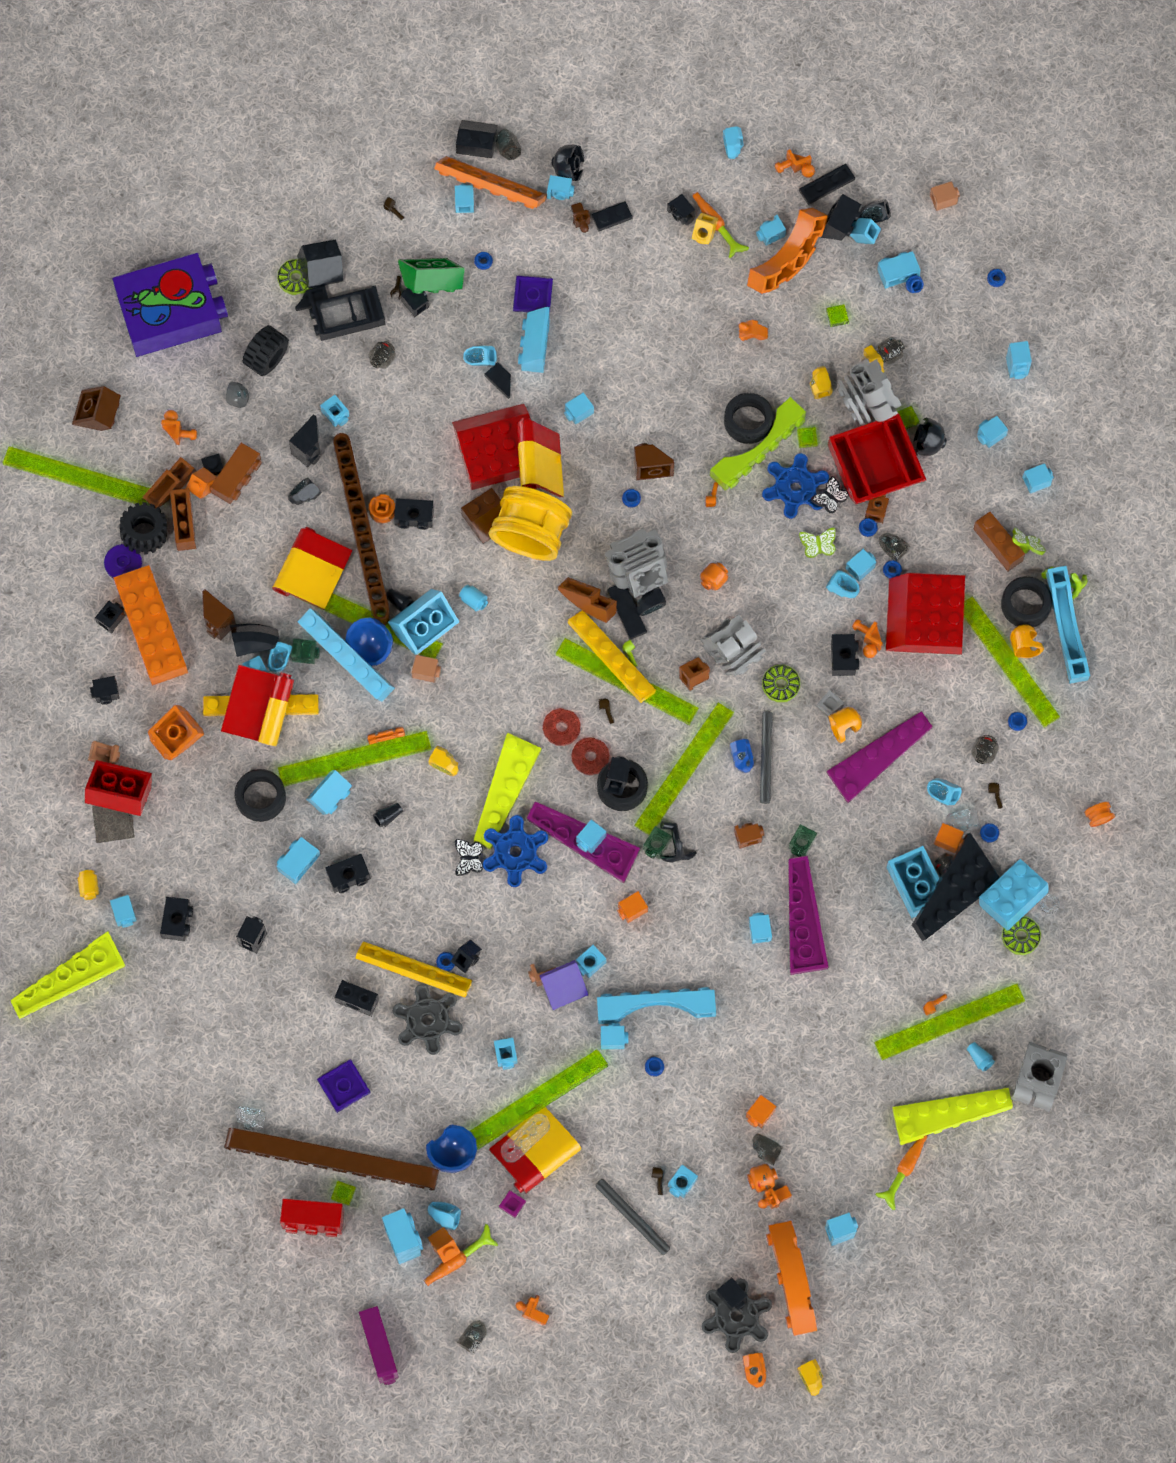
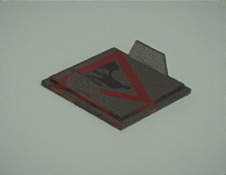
(112, 825)

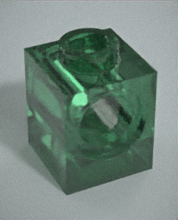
(304, 651)
(802, 833)
(657, 835)

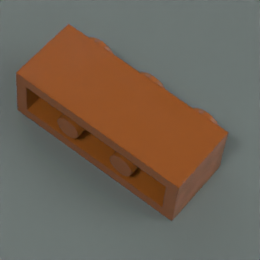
(236, 473)
(183, 519)
(999, 541)

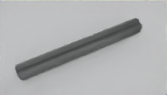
(766, 756)
(632, 1216)

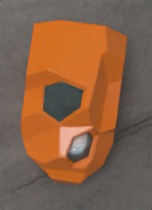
(755, 1369)

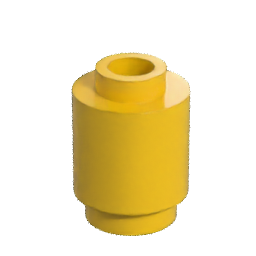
(88, 884)

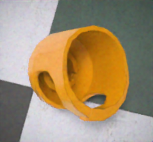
(1022, 640)
(844, 719)

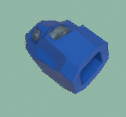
(742, 755)

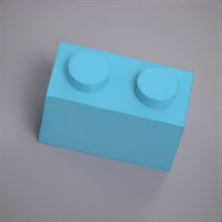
(898, 269)
(1018, 359)
(329, 793)
(297, 860)
(841, 1228)

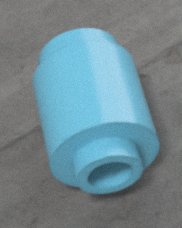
(473, 597)

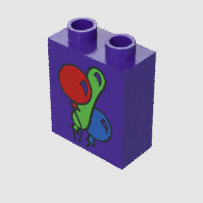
(169, 304)

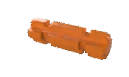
(386, 735)

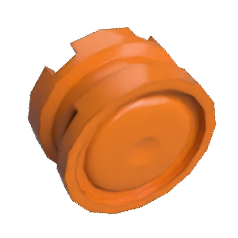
(382, 508)
(1099, 814)

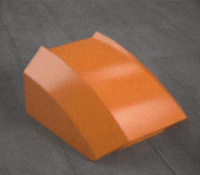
(175, 732)

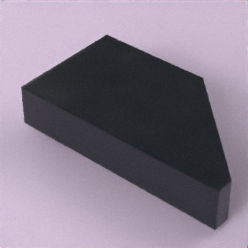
(312, 294)
(500, 378)

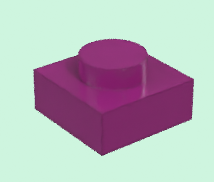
(512, 1204)

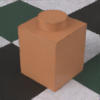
(944, 195)
(426, 668)

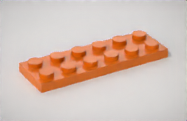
(490, 181)

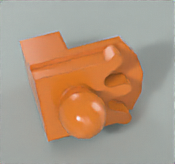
(752, 329)
(774, 1198)
(530, 1312)

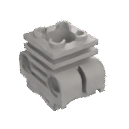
(870, 392)
(638, 562)
(733, 645)
(1029, 1087)

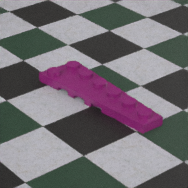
(867, 764)
(611, 855)
(805, 931)

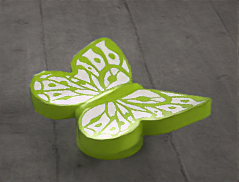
(1027, 542)
(818, 544)

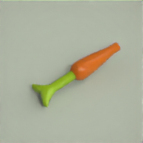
(708, 209)
(904, 1169)
(460, 1259)

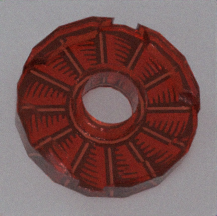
(561, 716)
(590, 745)

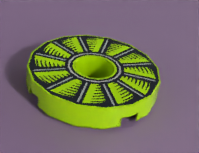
(284, 278)
(781, 694)
(1026, 946)

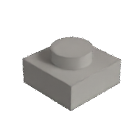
(830, 703)

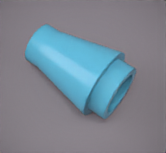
(980, 1057)

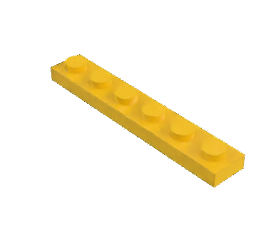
(611, 656)
(296, 706)
(413, 969)

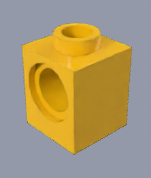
(707, 222)

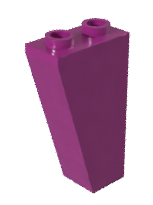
(379, 1345)

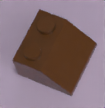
(96, 408)
(652, 462)
(481, 513)
(216, 616)

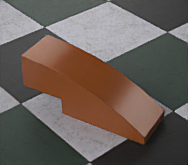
(170, 480)
(588, 599)

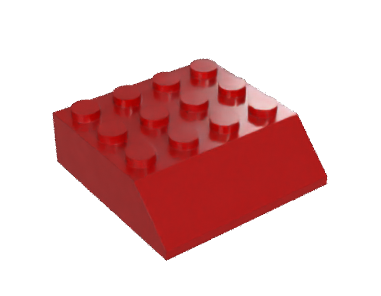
(490, 445)
(875, 459)
(926, 613)

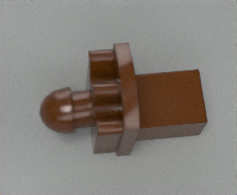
(581, 217)

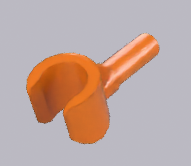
(711, 500)
(929, 1007)

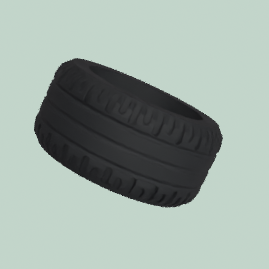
(743, 435)
(1034, 585)
(624, 804)
(263, 814)

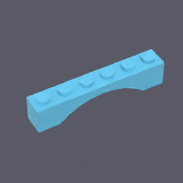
(1067, 627)
(346, 655)
(697, 1003)

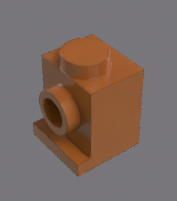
(877, 513)
(694, 673)
(748, 835)

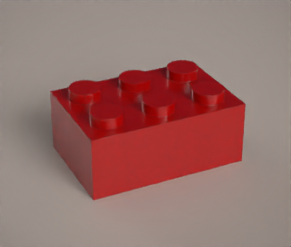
(118, 788)
(312, 1217)

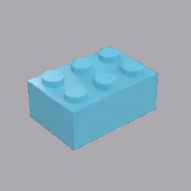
(913, 878)
(1013, 894)
(401, 1235)

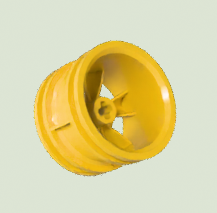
(530, 523)

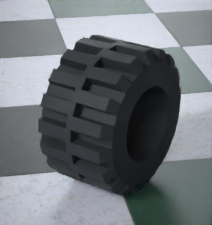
(265, 350)
(138, 515)

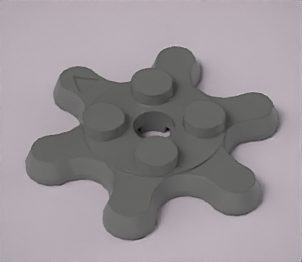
(425, 1006)
(733, 1329)

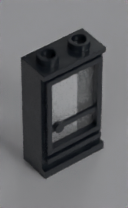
(347, 313)

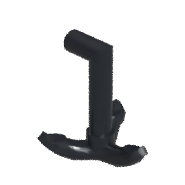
(679, 852)

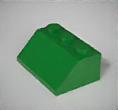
(431, 274)

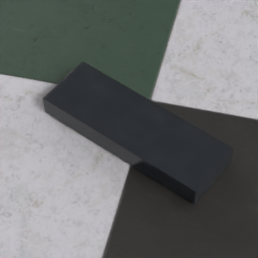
(826, 184)
(627, 612)

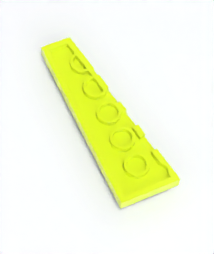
(81, 970)

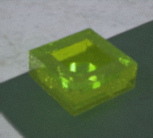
(837, 315)
(908, 417)
(807, 437)
(343, 1193)

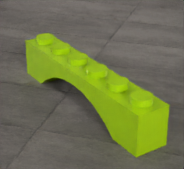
(730, 469)

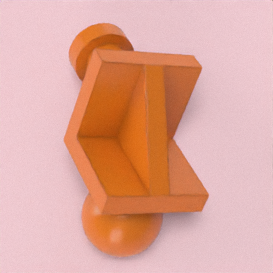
(797, 163)
(174, 427)
(871, 638)

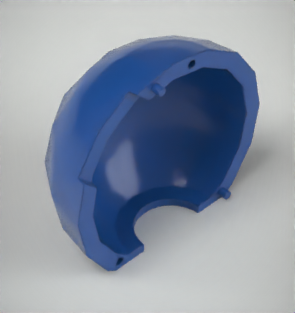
(370, 640)
(452, 1150)

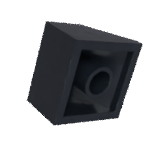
(476, 139)
(841, 217)
(321, 263)
(305, 443)

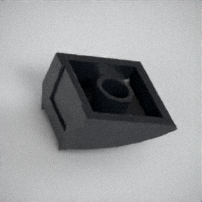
(253, 638)

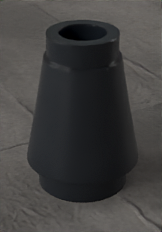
(399, 599)
(386, 815)

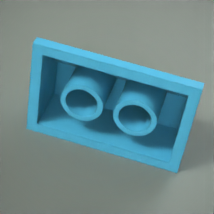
(535, 340)
(424, 621)

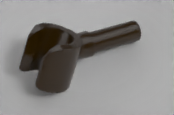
(389, 206)
(396, 288)
(604, 704)
(995, 788)
(658, 1173)

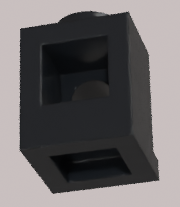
(681, 210)
(110, 608)
(466, 956)

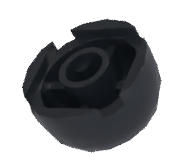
(568, 159)
(932, 437)

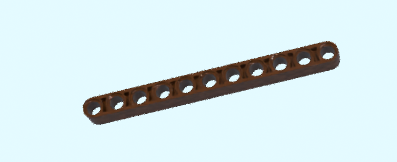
(361, 520)
(329, 1157)

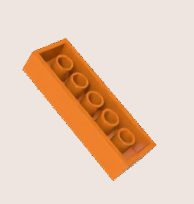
(150, 625)

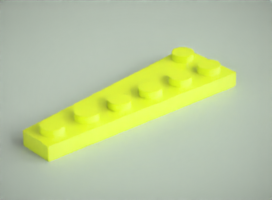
(508, 780)
(933, 1116)

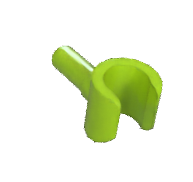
(627, 648)

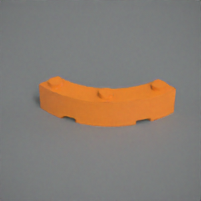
(792, 255)
(792, 1277)

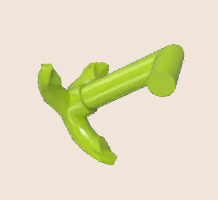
(1075, 582)

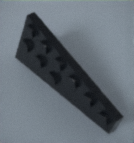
(957, 888)

